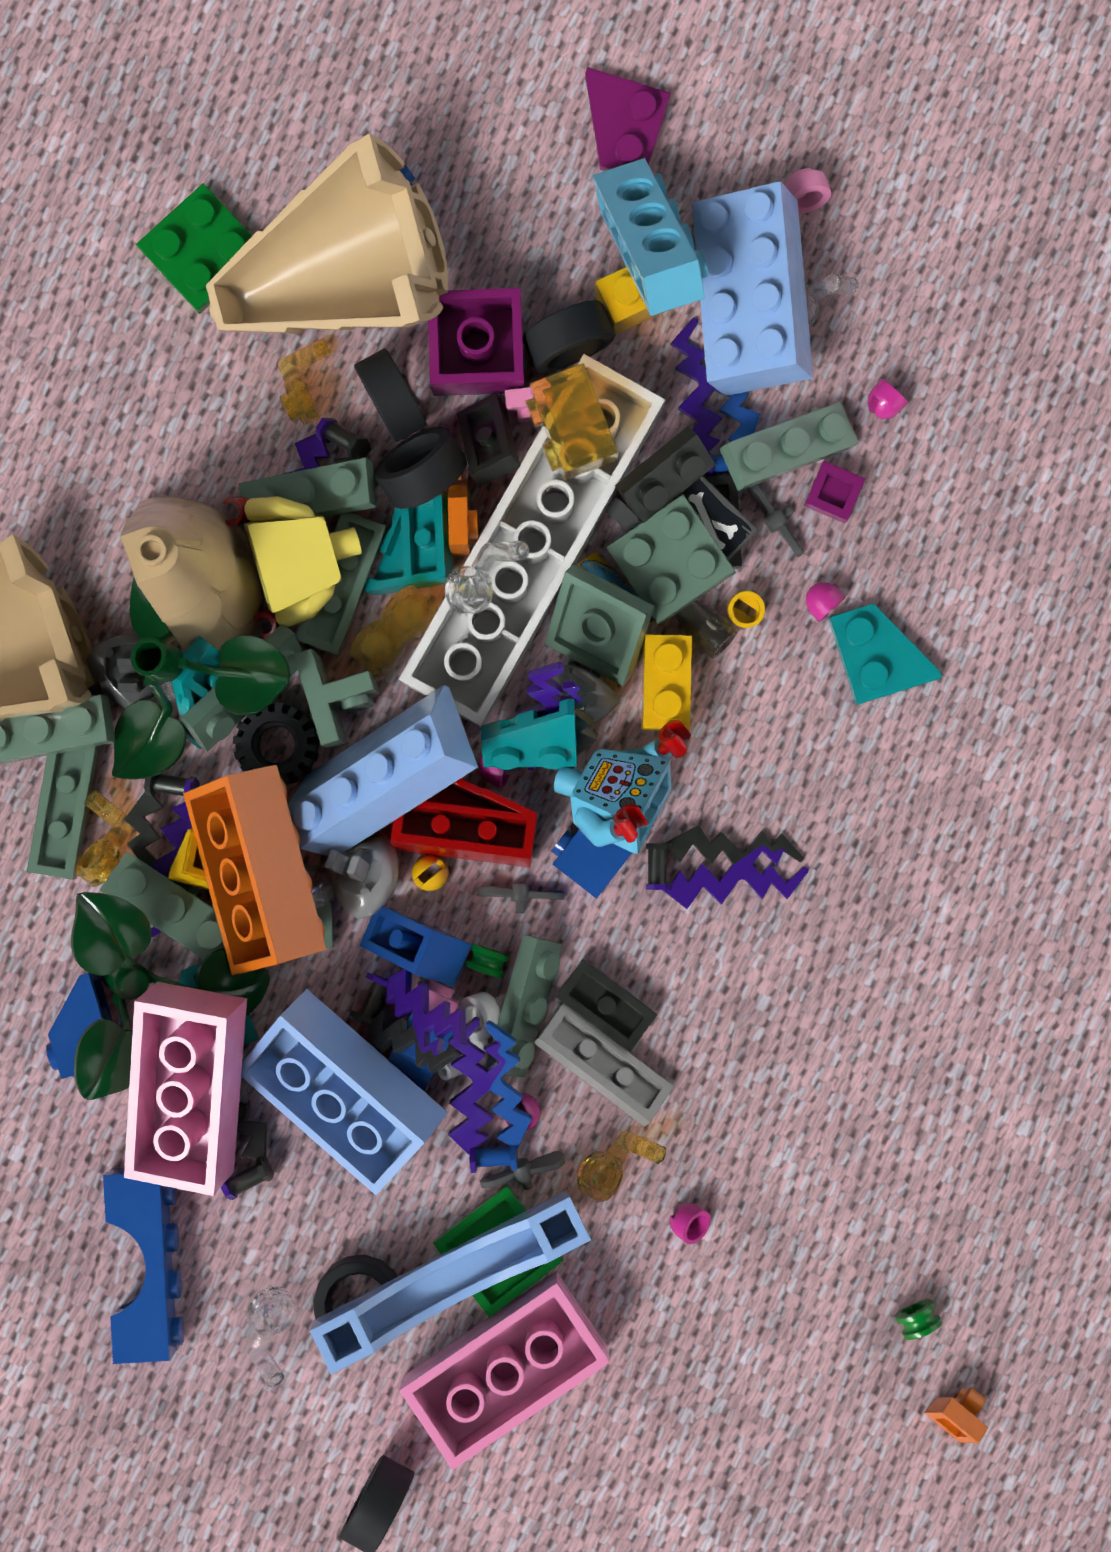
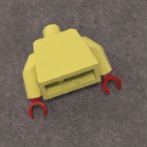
(292, 556)

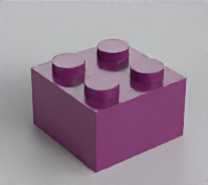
(477, 342)

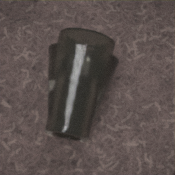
(709, 629)

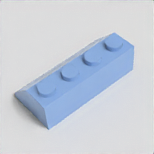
(382, 776)

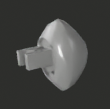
(364, 875)

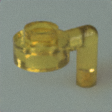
(298, 399)
(104, 854)
(602, 1172)

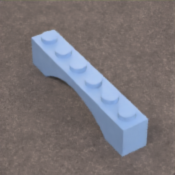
(417, 1295)

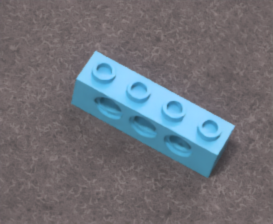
(651, 236)

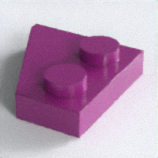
(624, 118)

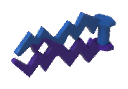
(693, 404)
(484, 1080)

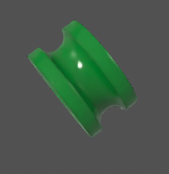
(487, 961)
(918, 1319)

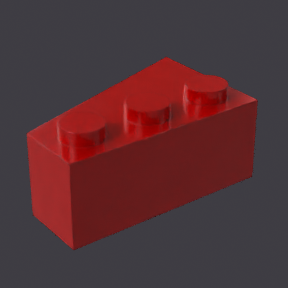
(469, 826)

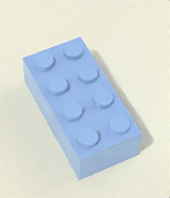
(754, 289)
(341, 1091)

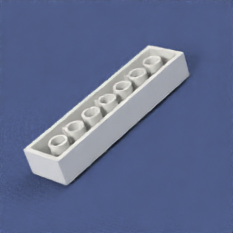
(556, 520)

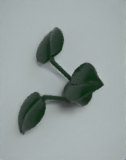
(145, 736)
(102, 942)

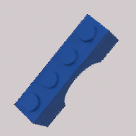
(147, 1325)

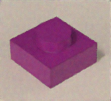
(834, 492)

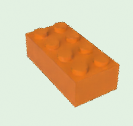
(255, 869)

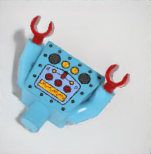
(623, 789)

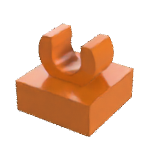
(958, 1415)

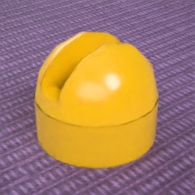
(738, 616)
(435, 881)

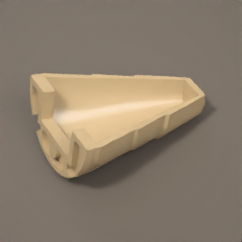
(339, 255)
(194, 569)
(39, 638)

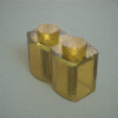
(385, 642)

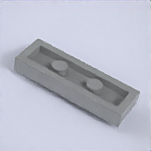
(604, 1064)

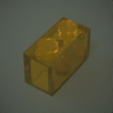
(572, 422)

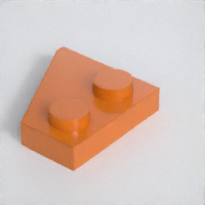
(461, 520)

